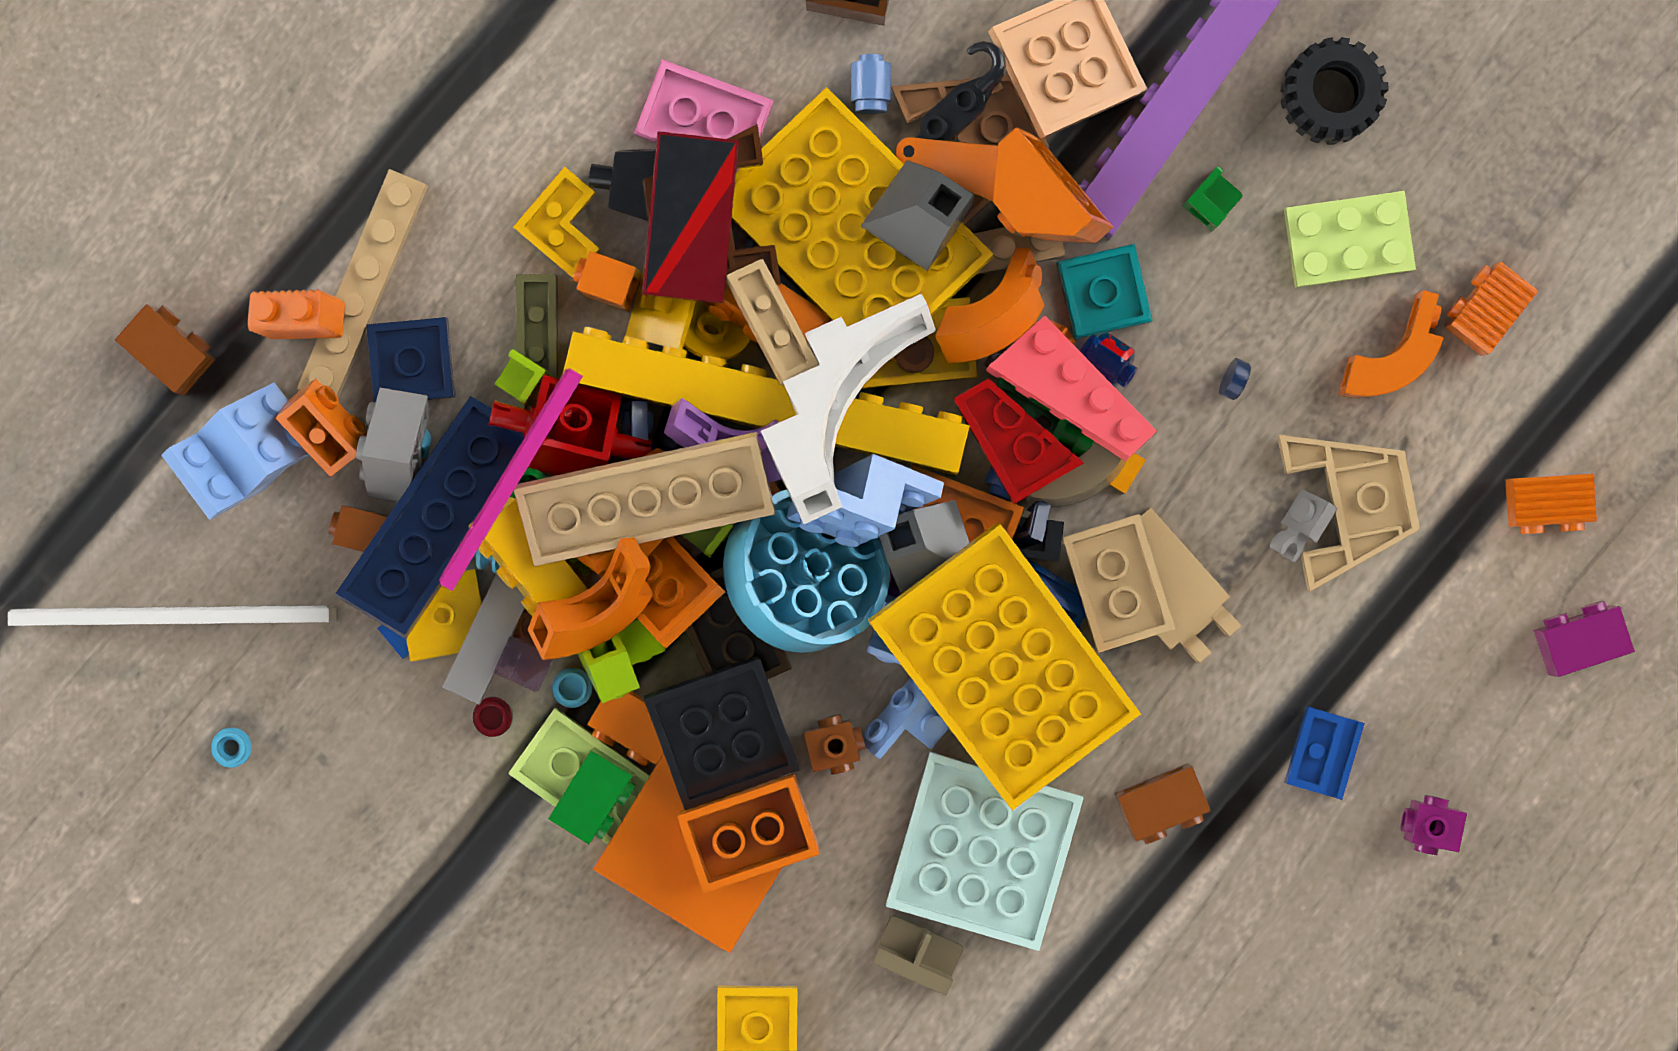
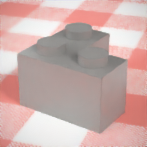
(392, 443)

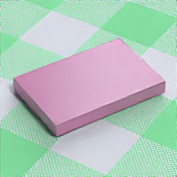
(699, 106)

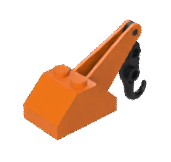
(1017, 175)

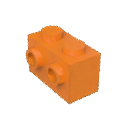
(322, 426)

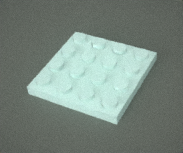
(978, 860)

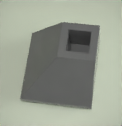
(919, 213)
(923, 542)

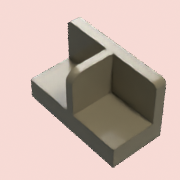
(918, 954)

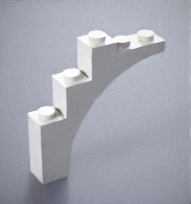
(820, 396)

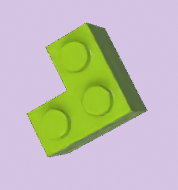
(612, 661)

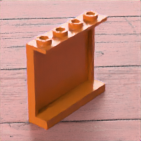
(655, 865)

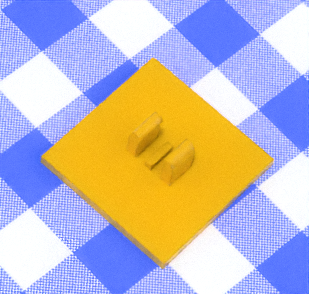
(660, 319)

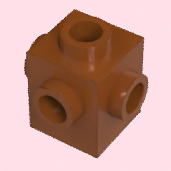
(820, 753)

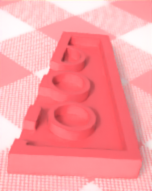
(1064, 380)

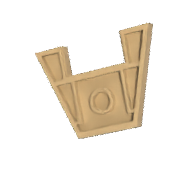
(1371, 500)

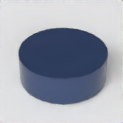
(1235, 379)

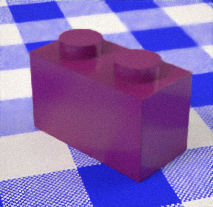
(1583, 639)

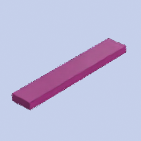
(509, 478)

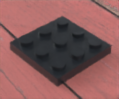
(721, 732)

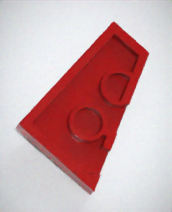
(1013, 442)

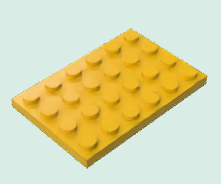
(810, 203)
(1004, 666)

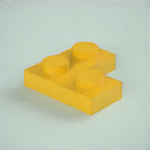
(550, 221)

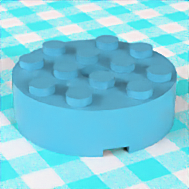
(802, 585)

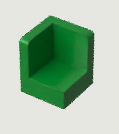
(1213, 200)

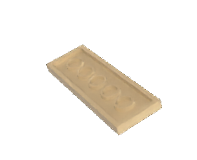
(645, 498)

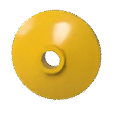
(724, 342)

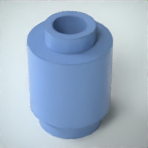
(871, 84)

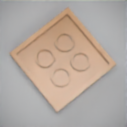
(1067, 62)

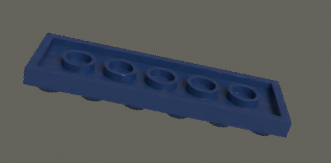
(417, 540)

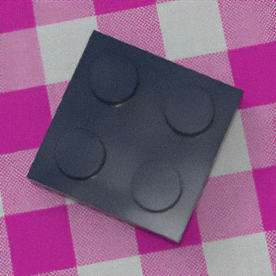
(412, 357)

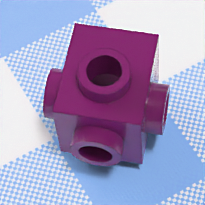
(1446, 828)

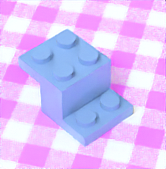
(236, 452)
(871, 500)

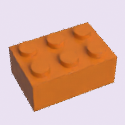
(748, 833)

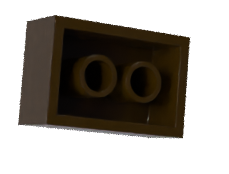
(724, 639)

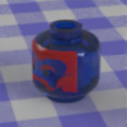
(1111, 358)

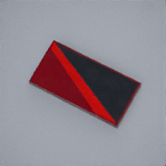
(690, 217)

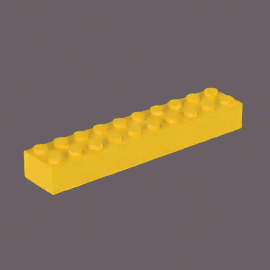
(756, 401)

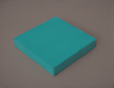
(1104, 291)

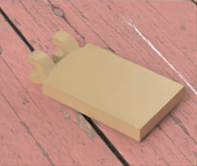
(1189, 589)

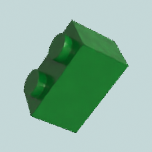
(592, 796)

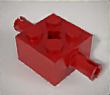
(581, 435)

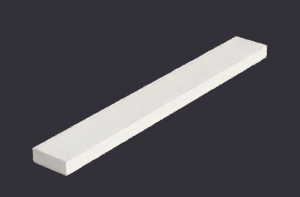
(172, 615)

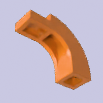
(598, 613)

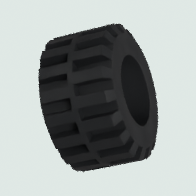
(1361, 72)

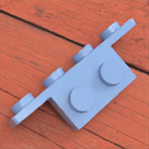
(908, 711)

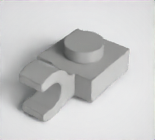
(1304, 520)

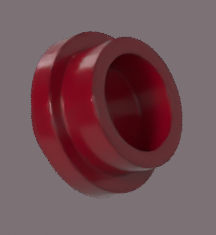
(492, 716)

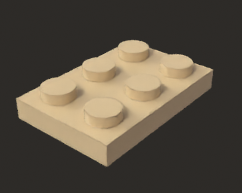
(1118, 583)

